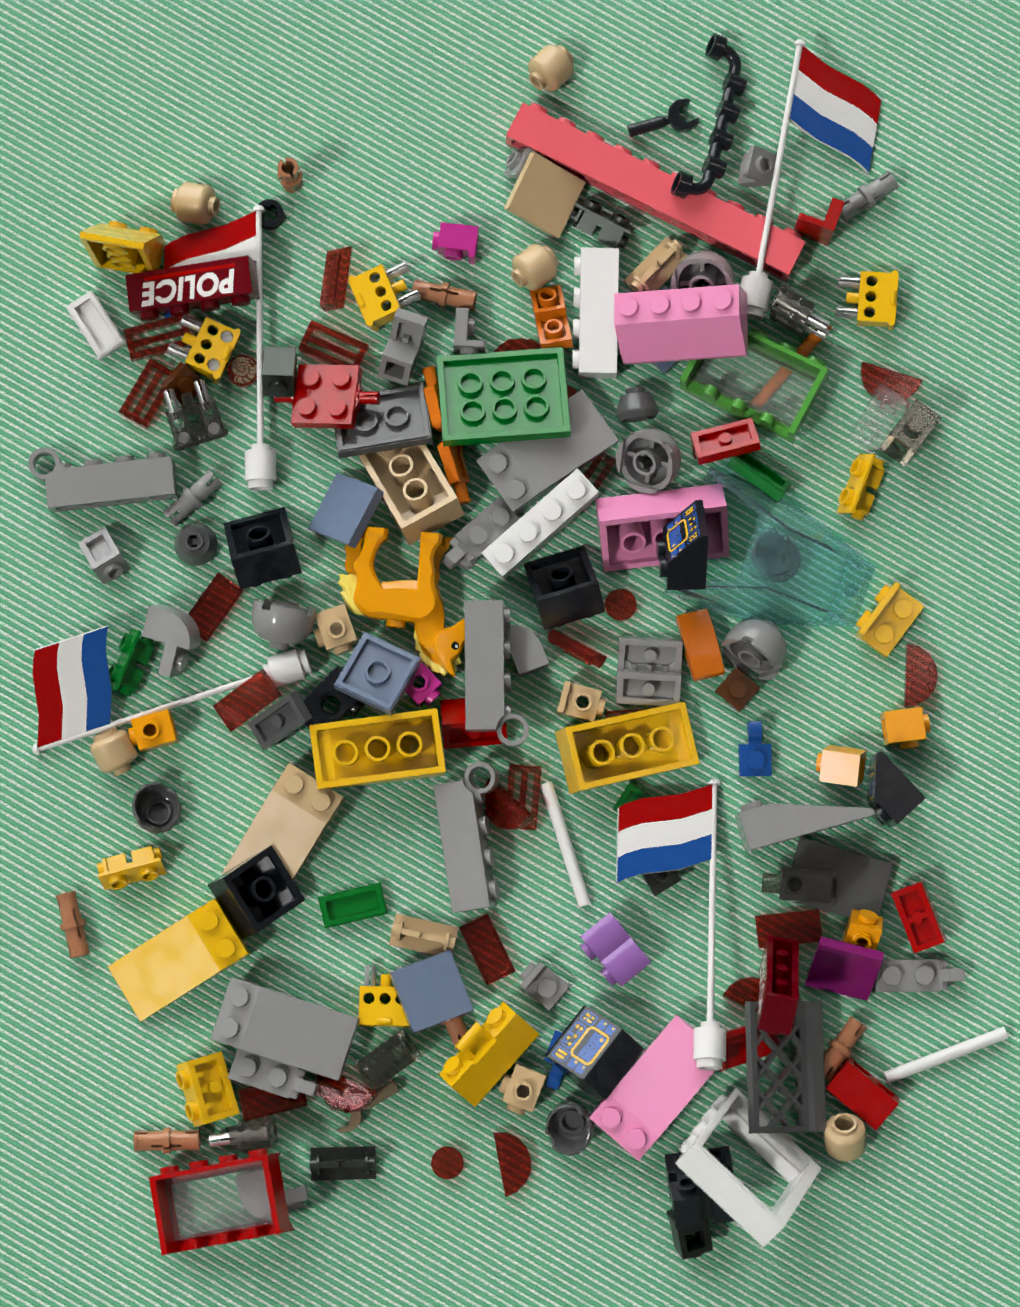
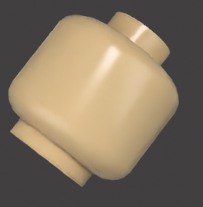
(551, 67)
(195, 203)
(534, 267)
(113, 751)
(845, 1137)

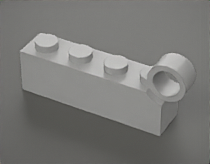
(107, 483)
(485, 669)
(465, 840)

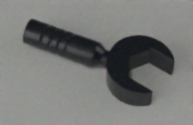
(660, 122)

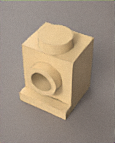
(569, 707)

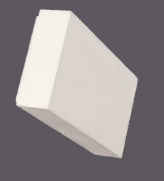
(96, 325)

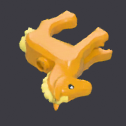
(405, 600)

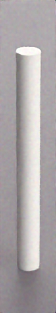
(565, 844)
(945, 1055)

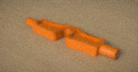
(450, 455)

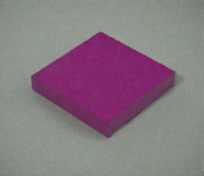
(844, 968)

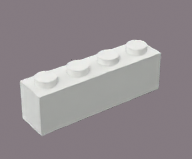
(595, 326)
(540, 524)

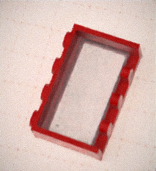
(219, 1201)

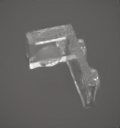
(878, 418)

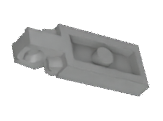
(480, 533)
(916, 976)
(271, 1075)

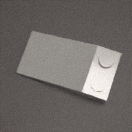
(535, 467)
(776, 823)
(285, 1028)

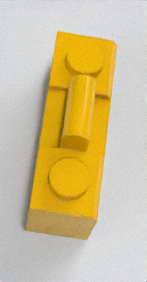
(487, 1053)

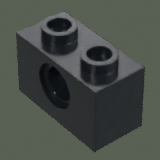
(325, 690)

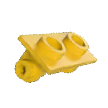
(865, 472)
(117, 873)

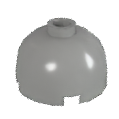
(702, 270)
(648, 460)
(282, 622)
(757, 647)

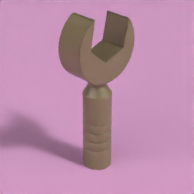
(383, 1093)

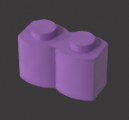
(615, 950)

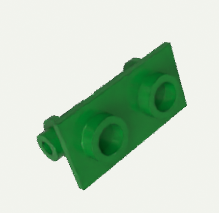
(132, 650)

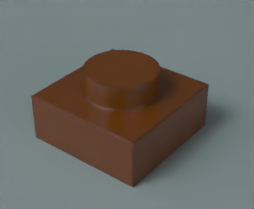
(182, 381)
(737, 689)

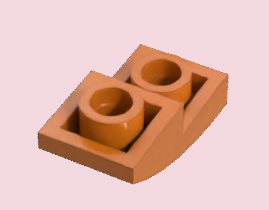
(551, 317)
(700, 644)

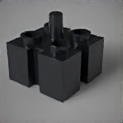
(688, 1200)

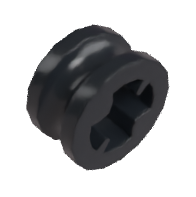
(272, 224)

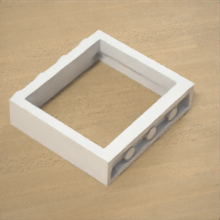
(726, 1189)

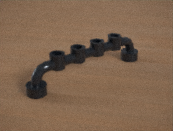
(725, 113)

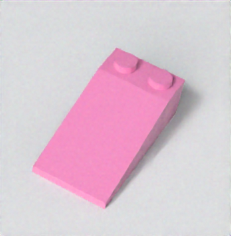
(652, 1090)

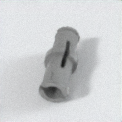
(868, 195)
(192, 497)

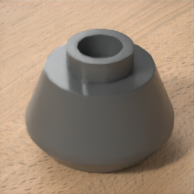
(636, 406)
(205, 542)

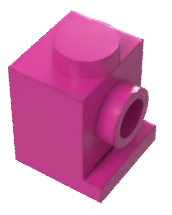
(456, 241)
(429, 692)

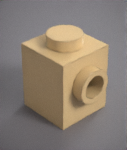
(335, 630)
(521, 1089)

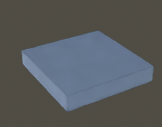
(346, 510)
(377, 673)
(431, 991)

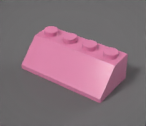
(681, 324)
(636, 521)

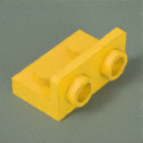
(889, 619)
(206, 1089)

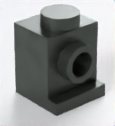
(691, 1241)

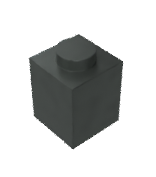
(279, 371)

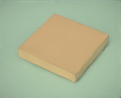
(544, 195)

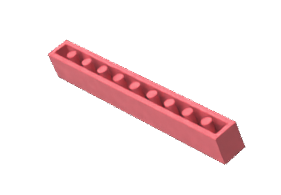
(649, 190)

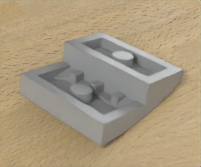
(649, 671)

